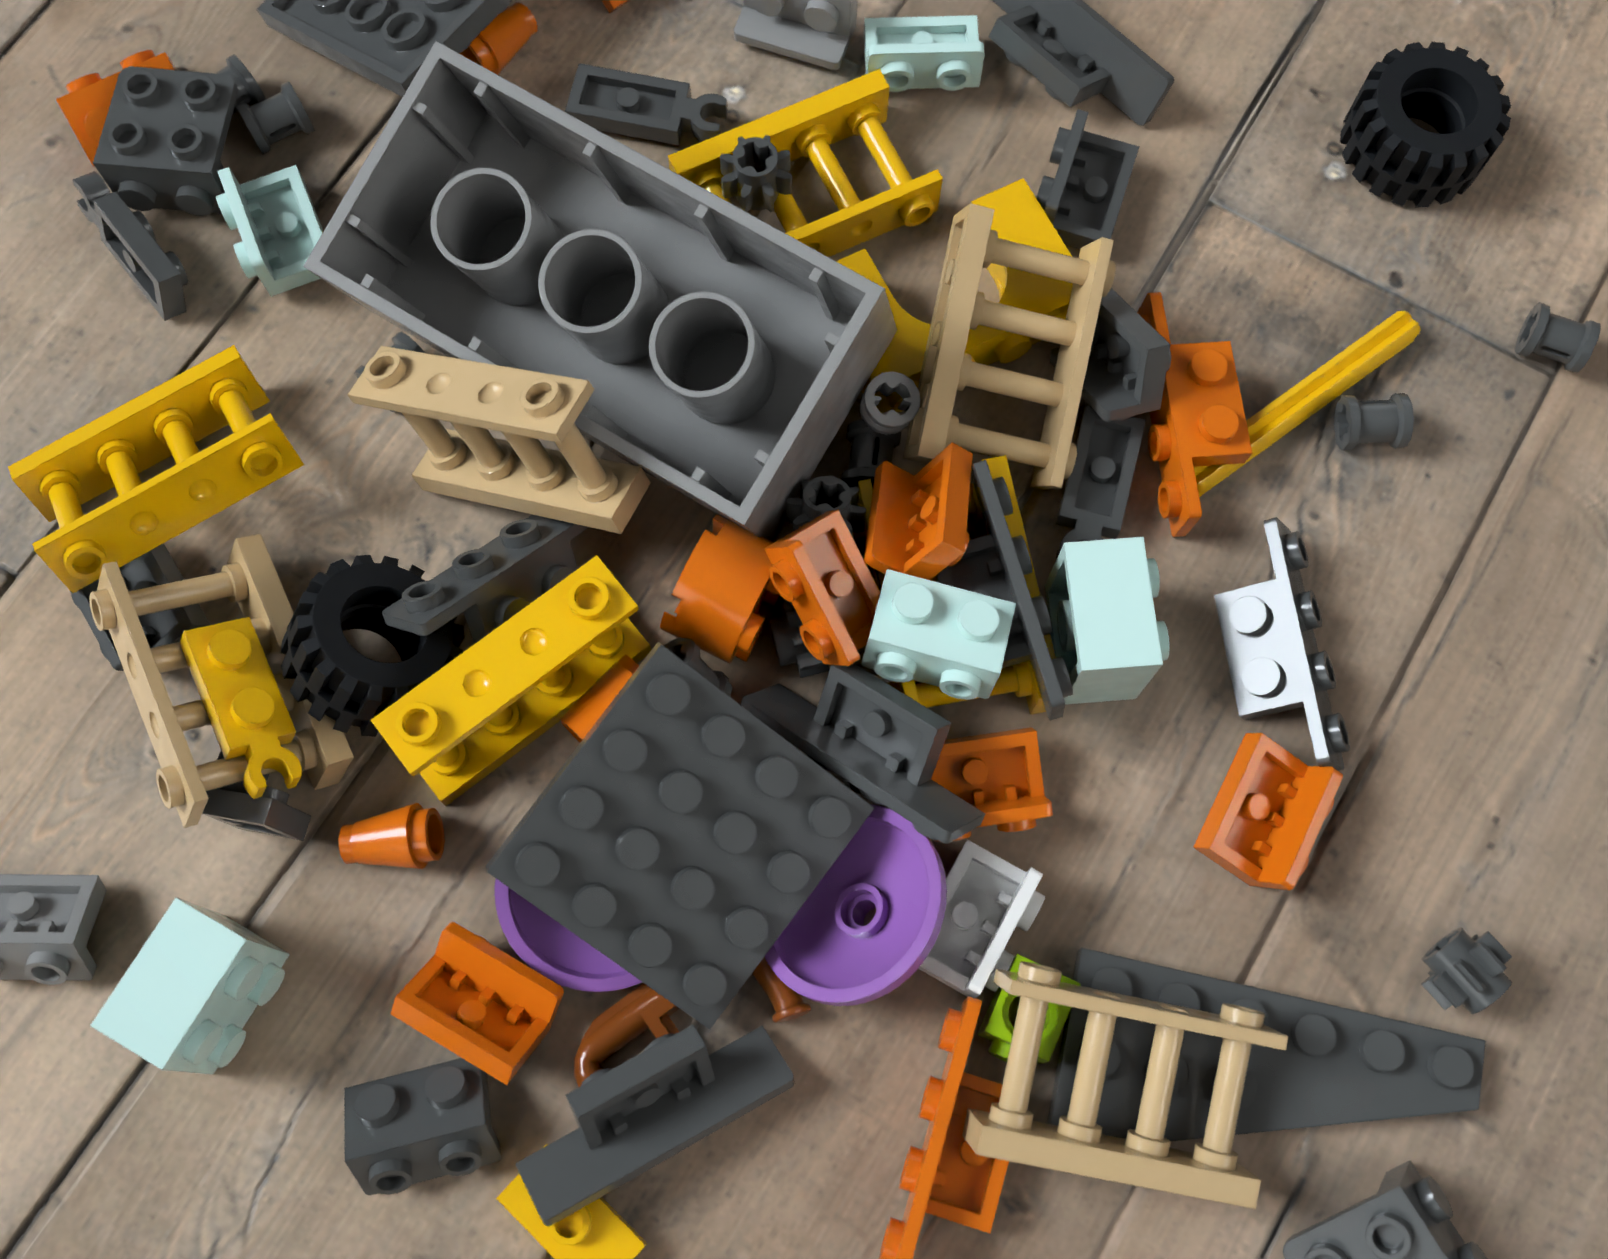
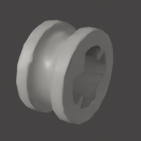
(887, 384)

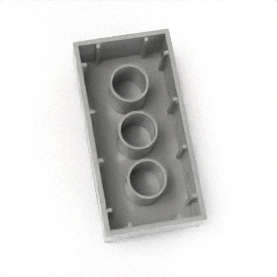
(569, 255)

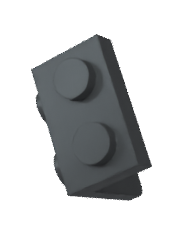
(167, 139)
(1399, 1222)

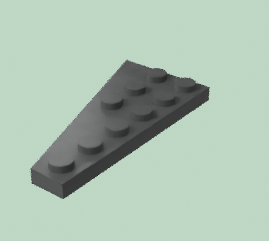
(1333, 1072)

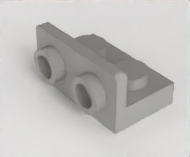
(799, 28)
(48, 926)

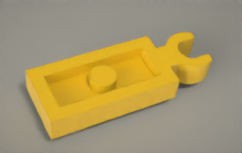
(242, 700)

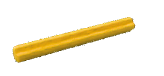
(1318, 390)

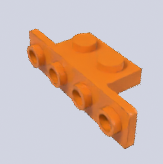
(1197, 421)
(946, 1173)

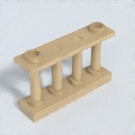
(963, 308)
(497, 472)
(259, 592)
(1145, 1154)

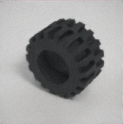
(1442, 91)
(331, 671)

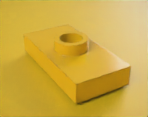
(586, 1234)

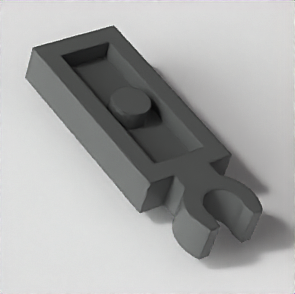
(642, 105)
(134, 246)
(1101, 477)

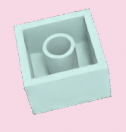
(1106, 618)
(192, 990)

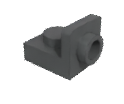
(261, 815)

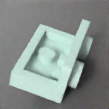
(925, 51)
(275, 226)
(938, 636)

